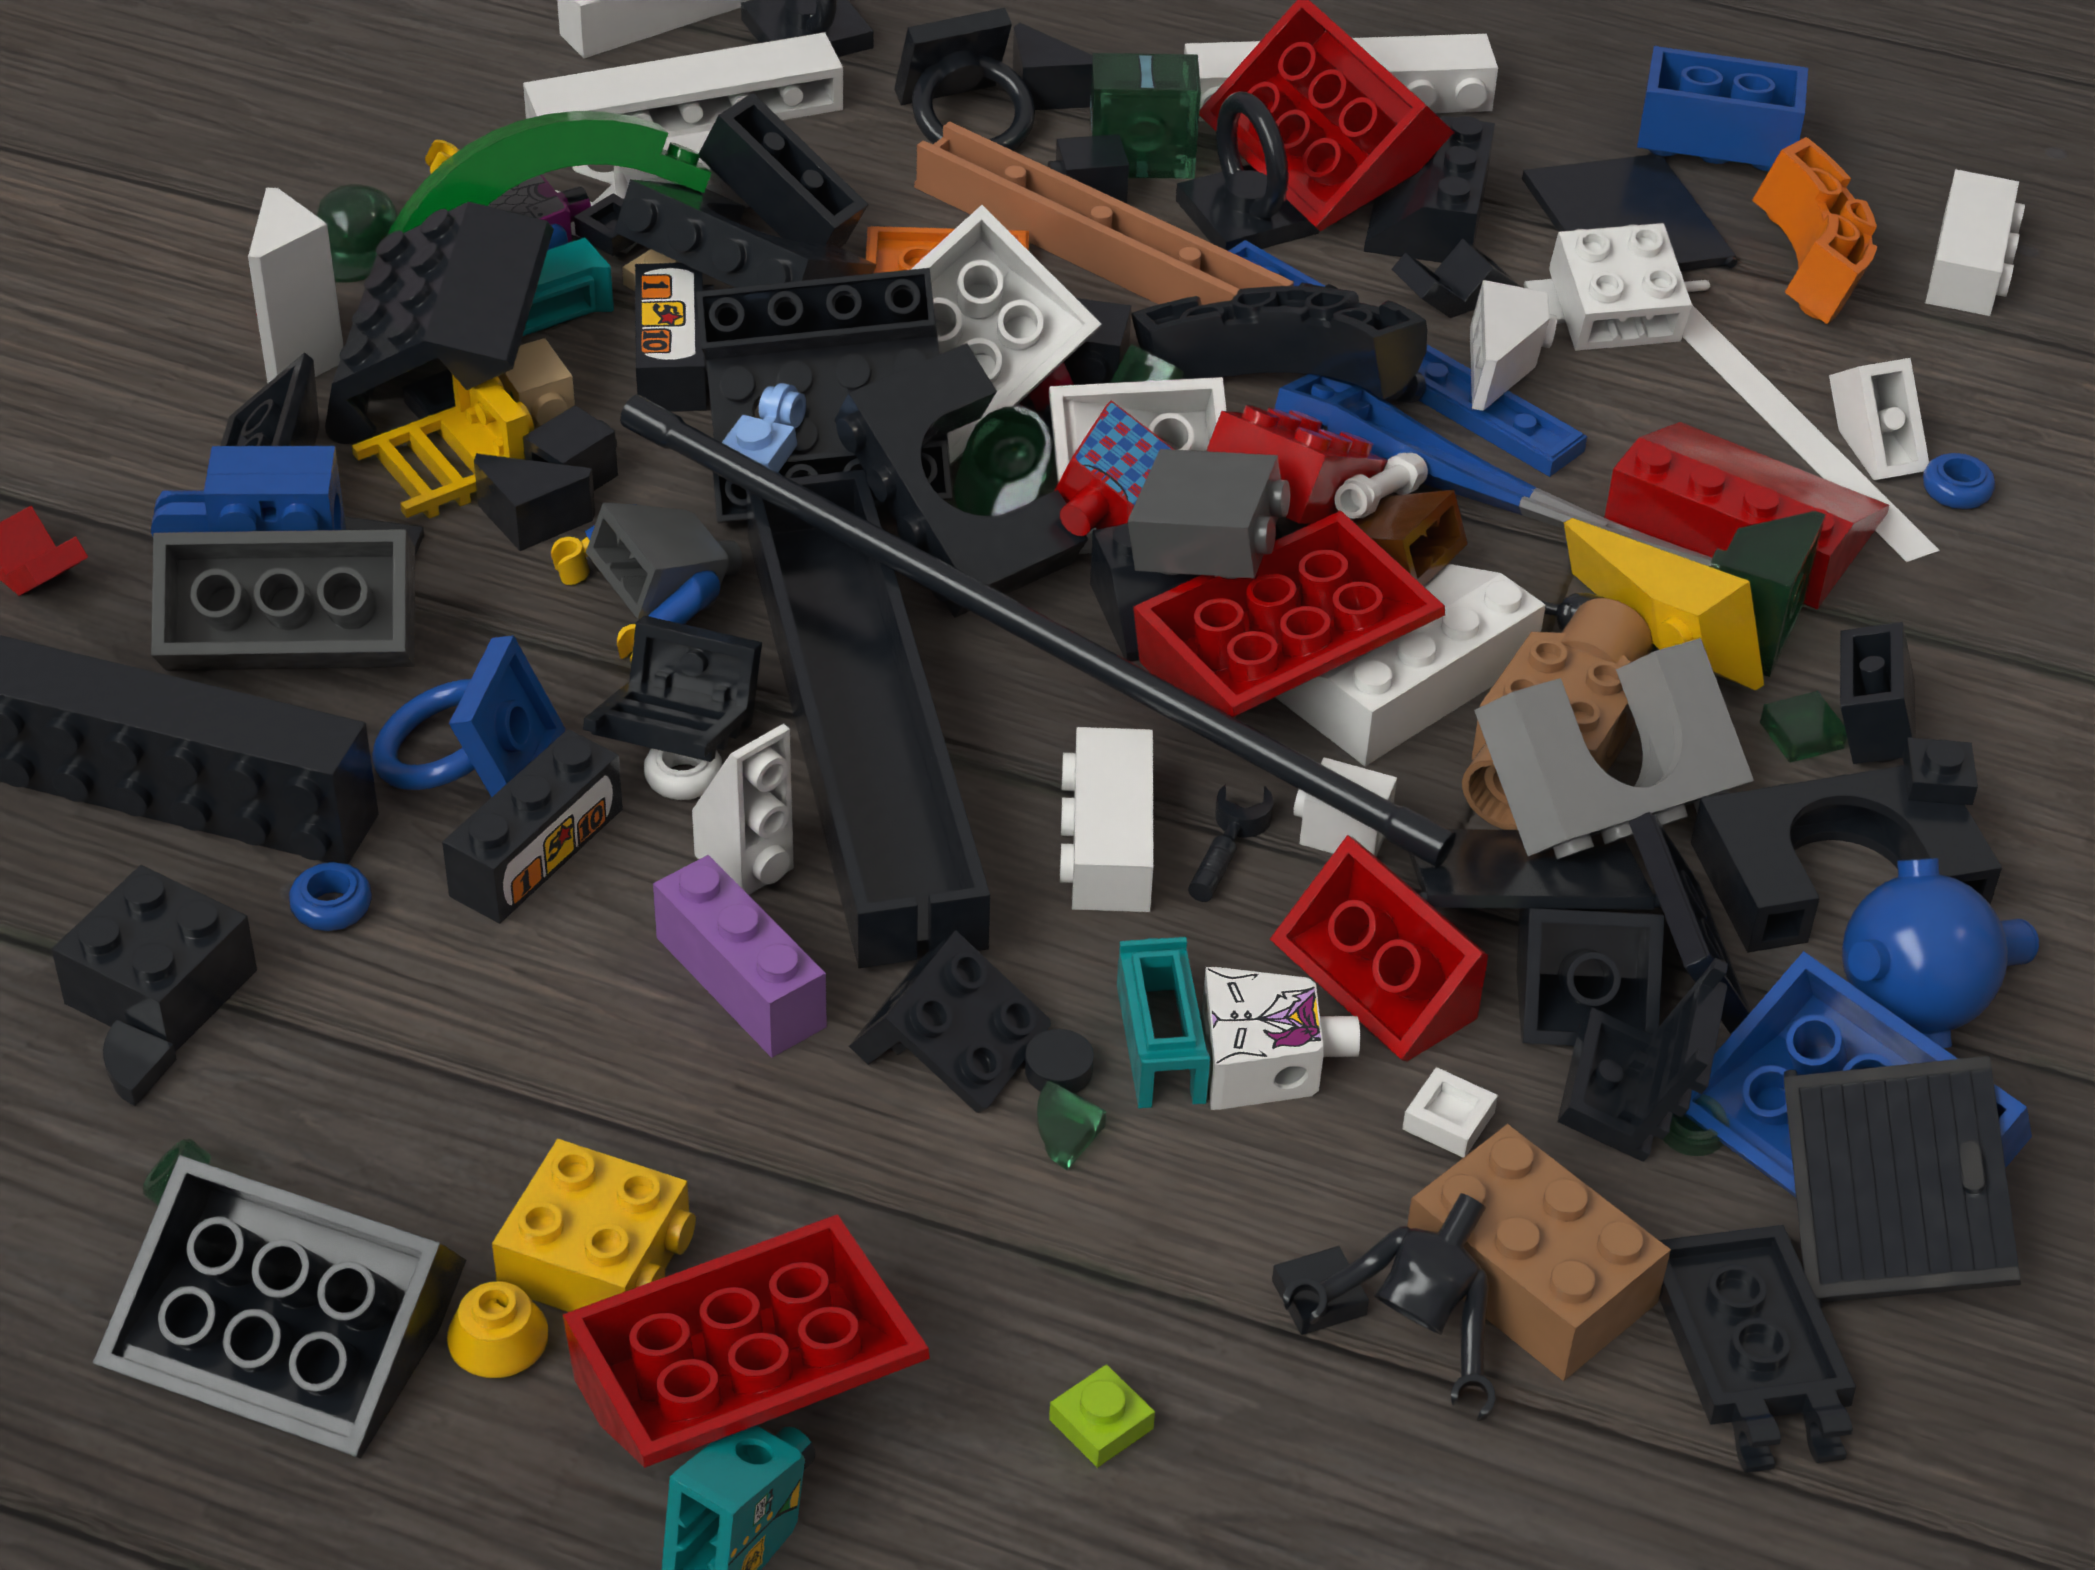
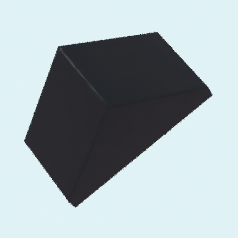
(1052, 69)
(533, 498)

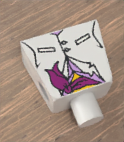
(1268, 1037)

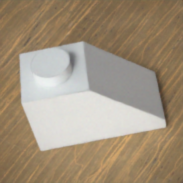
(1881, 417)

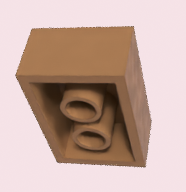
(1555, 1252)

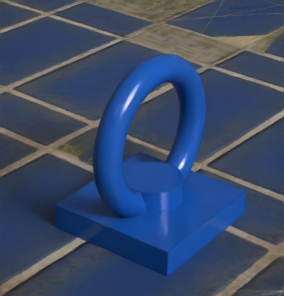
(498, 720)

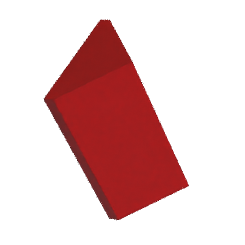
(1384, 952)

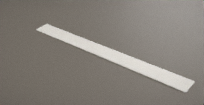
(1800, 432)

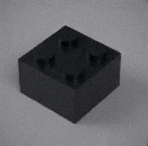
(155, 957)

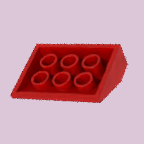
(1339, 113)
(1704, 488)
(1308, 610)
(738, 1341)

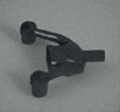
(1424, 1285)

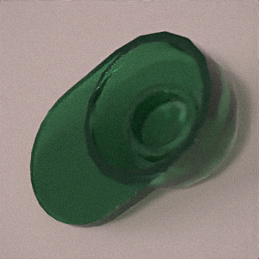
(356, 223)
(1004, 462)

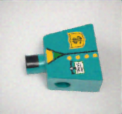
(736, 1501)

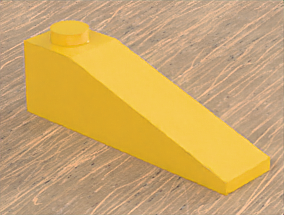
(1673, 596)

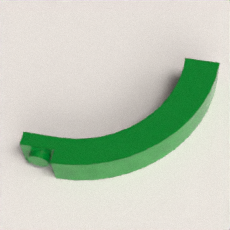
(545, 144)

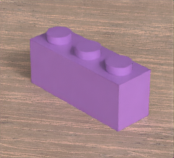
(740, 955)

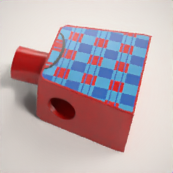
(1107, 472)

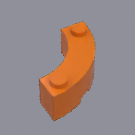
(1824, 224)

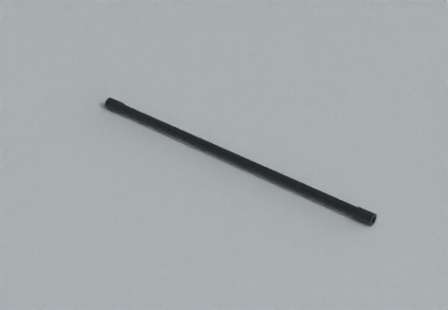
(1397, 823)

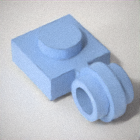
(774, 435)

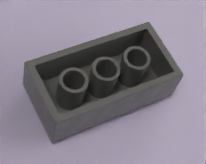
(283, 599)

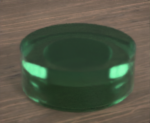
(1689, 1137)
(159, 1176)

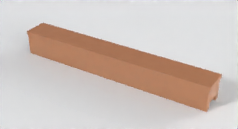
(1082, 222)

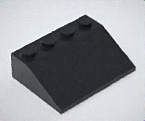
(278, 1307)

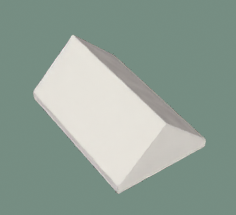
(294, 286)

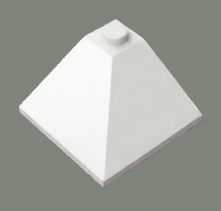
(1174, 410)

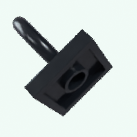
(795, 18)
(960, 58)
(1240, 200)

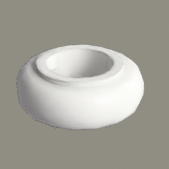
(675, 783)

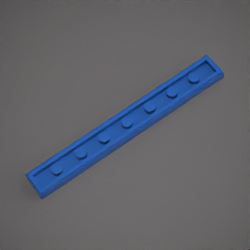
(1507, 422)

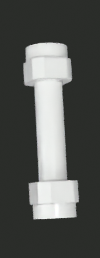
(1361, 494)

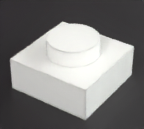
(1450, 1112)

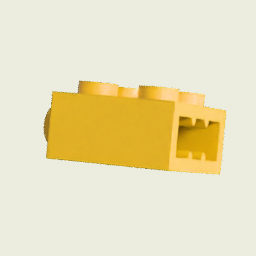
(591, 1228)

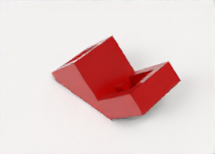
(30, 554)

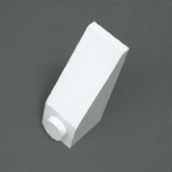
(1506, 338)

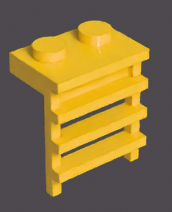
(480, 423)

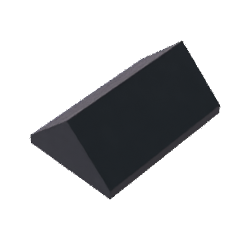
(280, 412)

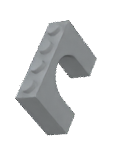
(1563, 793)

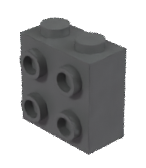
(1208, 513)

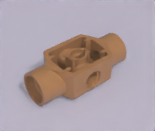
(1585, 657)

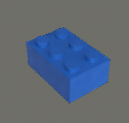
(1721, 107)

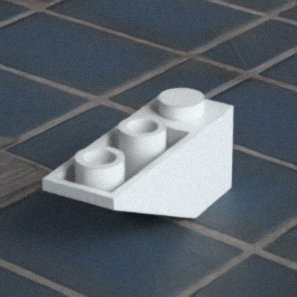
(748, 813)

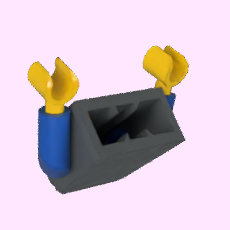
(654, 560)

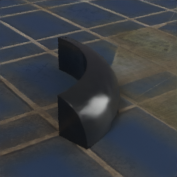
(1288, 332)

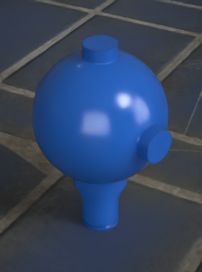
(1932, 949)

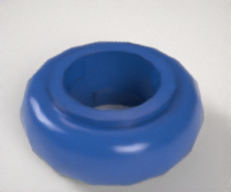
(1959, 481)
(335, 913)

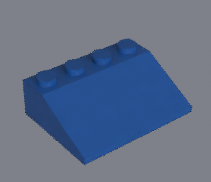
(1813, 1026)

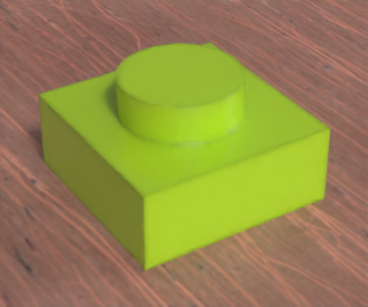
(1101, 1415)

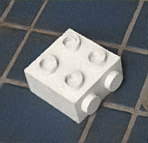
(1619, 286)

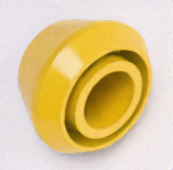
(497, 1331)

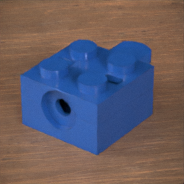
(258, 492)

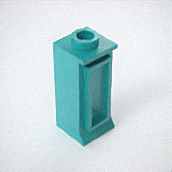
(570, 286)
(1160, 966)

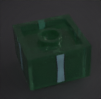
(1151, 107)

